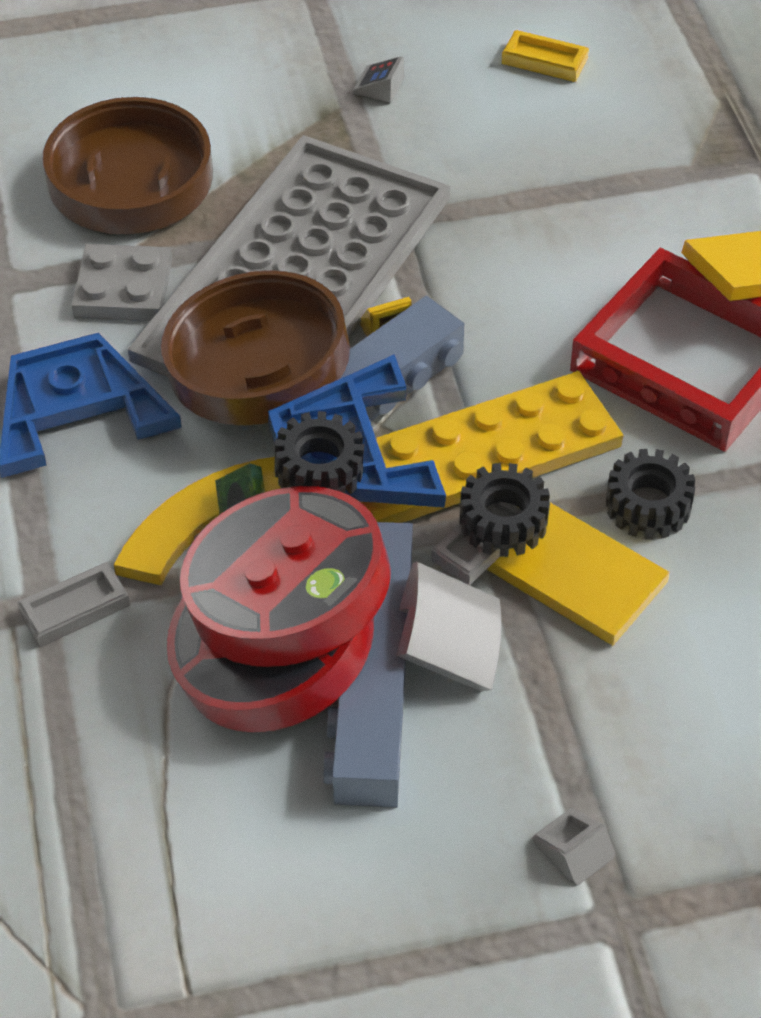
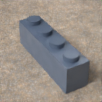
(423, 342)

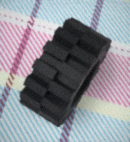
(319, 436)
(652, 473)
(501, 531)

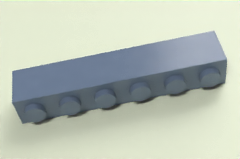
(371, 709)

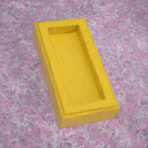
(545, 55)

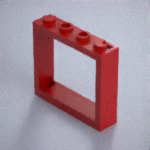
(653, 387)

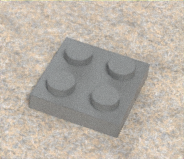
(122, 282)

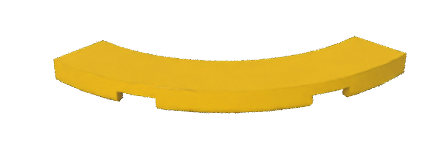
(173, 526)

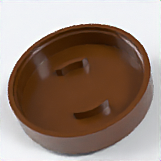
(128, 165)
(254, 345)

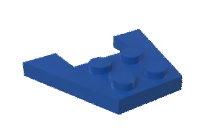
(68, 385)
(371, 386)

